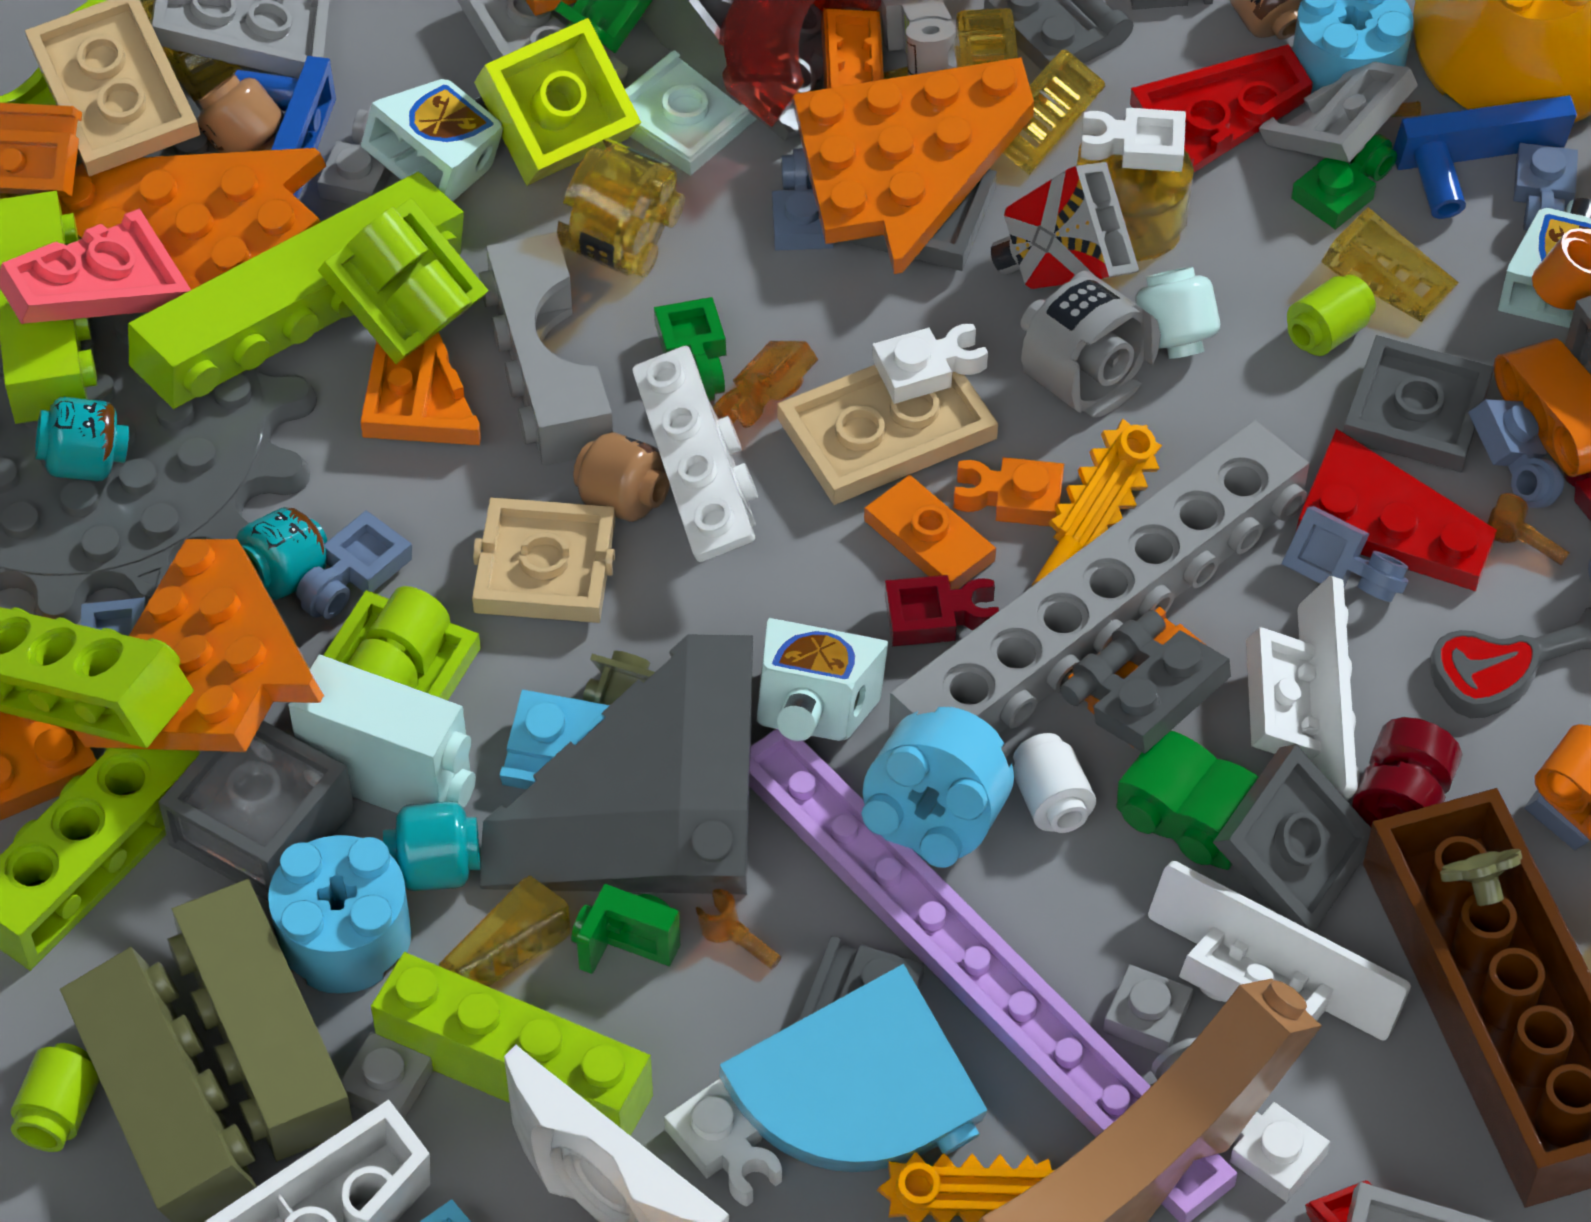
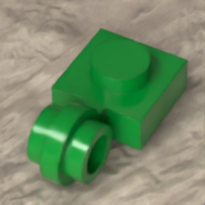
(1340, 190)
(698, 327)

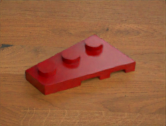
(1228, 99)
(1400, 514)

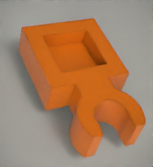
(1021, 491)

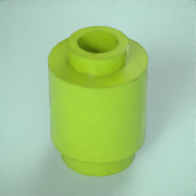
(1330, 314)
(54, 1097)

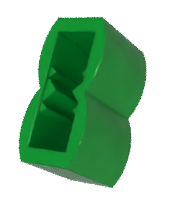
(1183, 796)

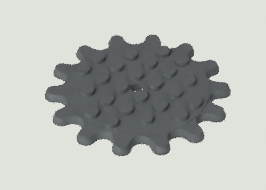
(180, 480)

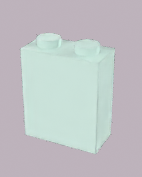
(390, 737)

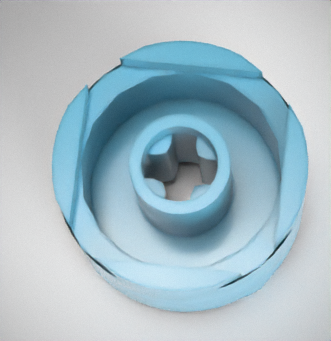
(1350, 34)
(937, 784)
(340, 912)

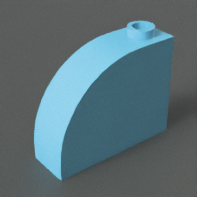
(858, 1082)

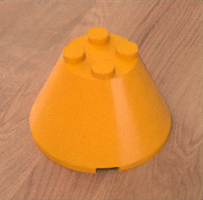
(1506, 50)

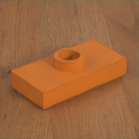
(851, 47)
(929, 533)

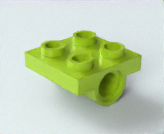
(402, 279)
(406, 641)

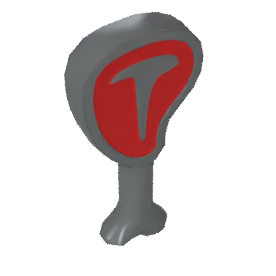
(1490, 674)

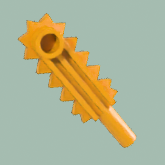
(1104, 490)
(954, 1191)

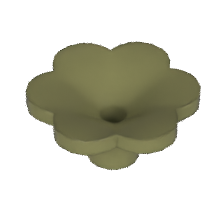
(1483, 873)

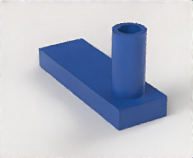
(305, 100)
(1442, 139)

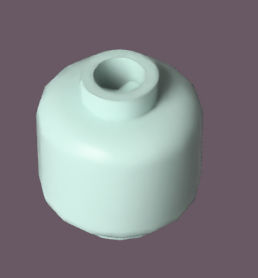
(1183, 309)

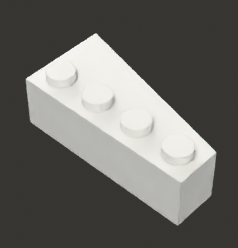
(356, 1176)

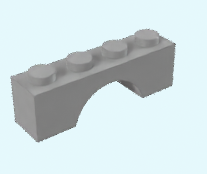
(561, 398)

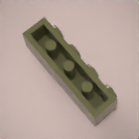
(261, 1019)
(159, 1089)

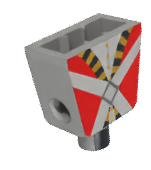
(1065, 230)

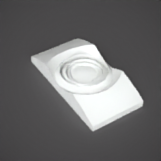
(591, 1157)

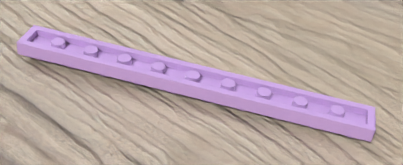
(965, 953)

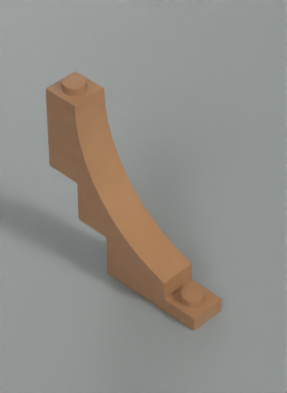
(1181, 1118)

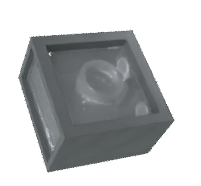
(254, 804)

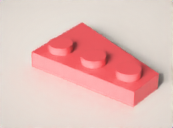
(93, 277)

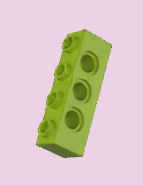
(88, 678)
(87, 869)

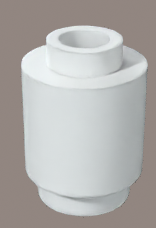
(1053, 783)

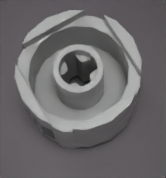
(1088, 344)

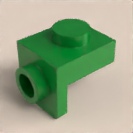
(609, 18)
(629, 922)

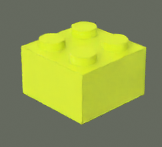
(557, 100)

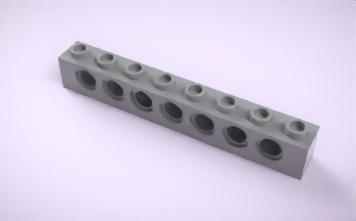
(1136, 564)

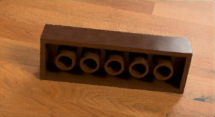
(1498, 984)

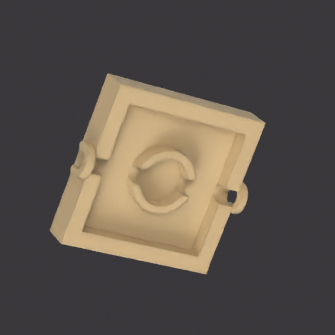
(544, 560)

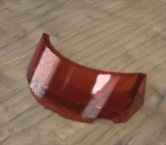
(764, 51)

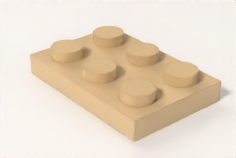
(118, 78)
(863, 440)

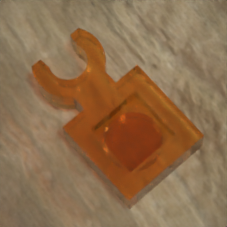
(769, 376)

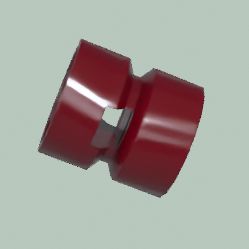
(1407, 769)

